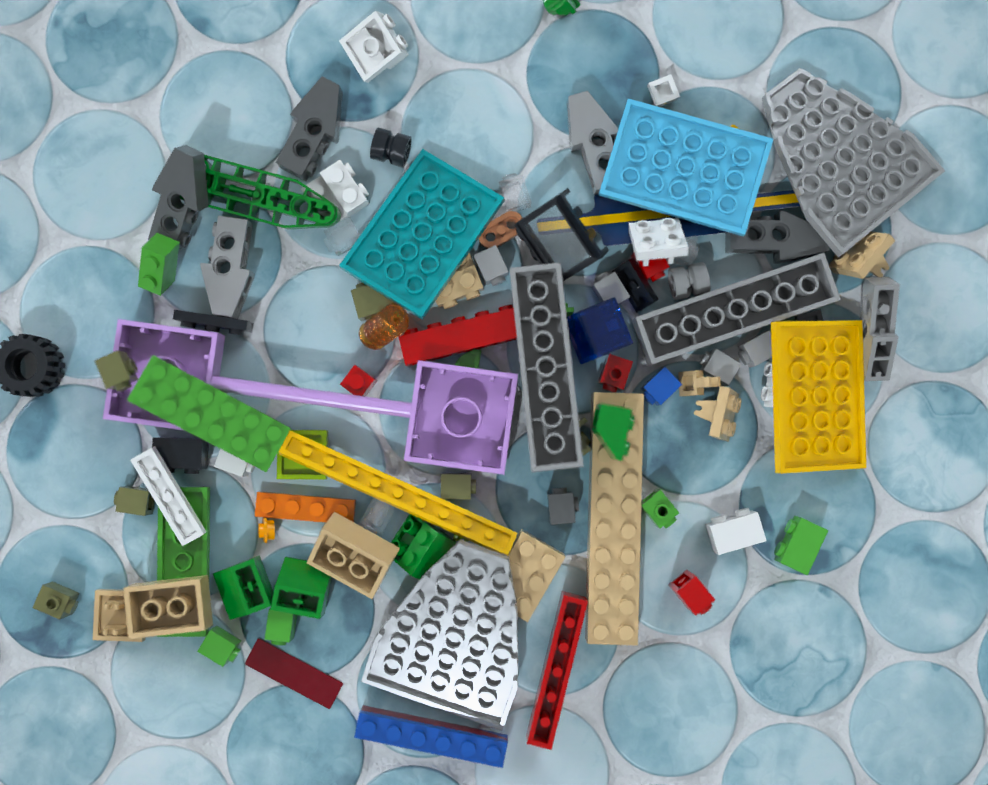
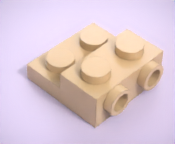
(461, 285)

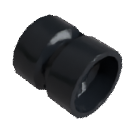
(390, 147)

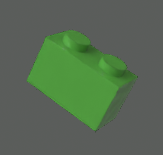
(158, 264)
(800, 544)

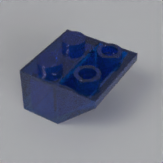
(598, 330)

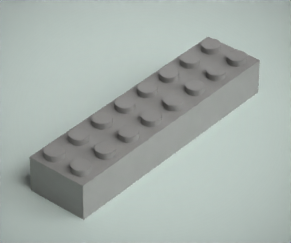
(735, 309)
(546, 367)

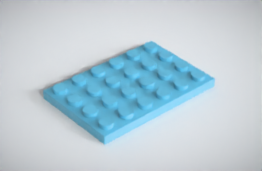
(686, 167)

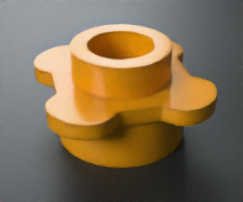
(266, 530)

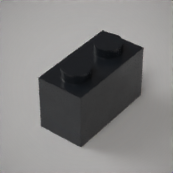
(183, 453)

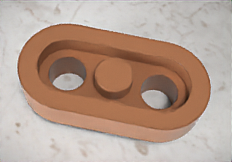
(499, 228)

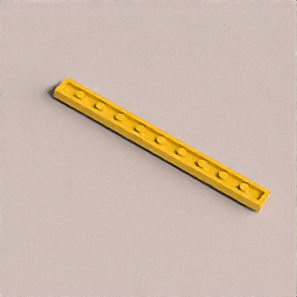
(398, 493)

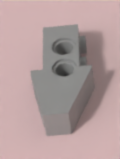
(585, 122)
(228, 290)
(879, 323)

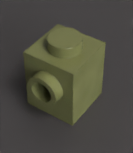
(117, 370)
(56, 600)

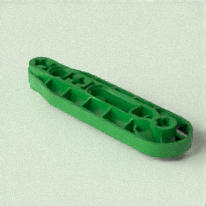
(267, 197)

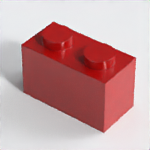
(692, 593)

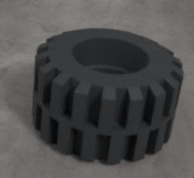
(47, 371)

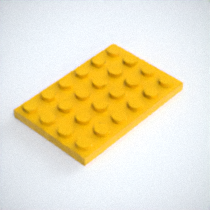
(818, 395)

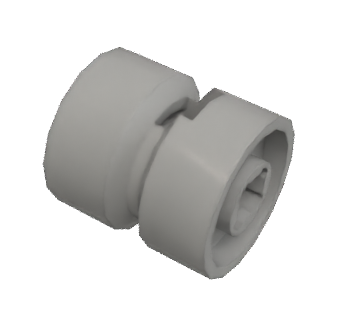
(688, 281)

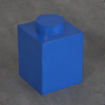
(660, 387)

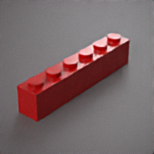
(458, 336)
(556, 670)

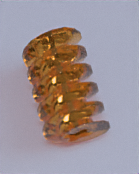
(384, 326)

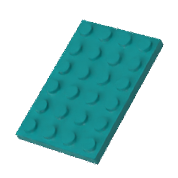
(422, 233)

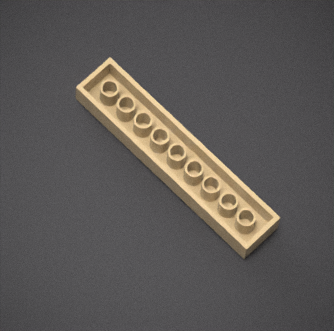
(614, 532)

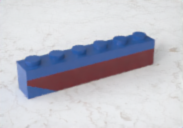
(431, 736)

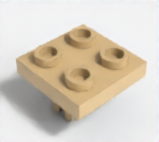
(864, 257)
(721, 413)
(110, 616)

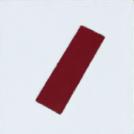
(293, 673)

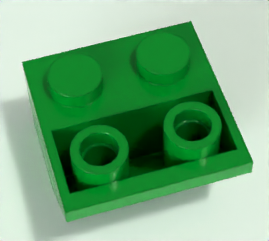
(611, 429)
(420, 546)
(244, 588)
(301, 589)

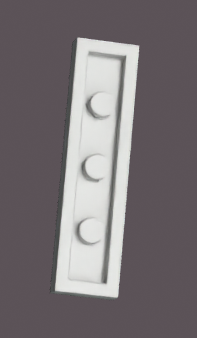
(168, 496)

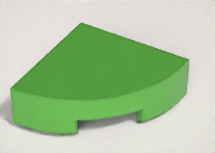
(470, 359)

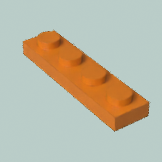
(302, 507)

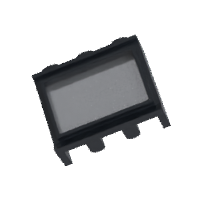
(559, 236)

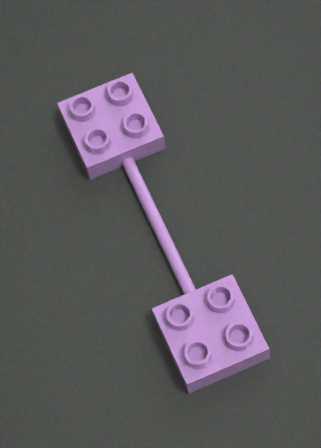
(455, 414)

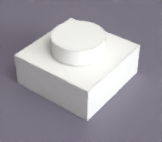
(663, 91)

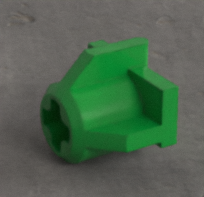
(561, 7)

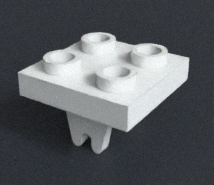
(658, 240)

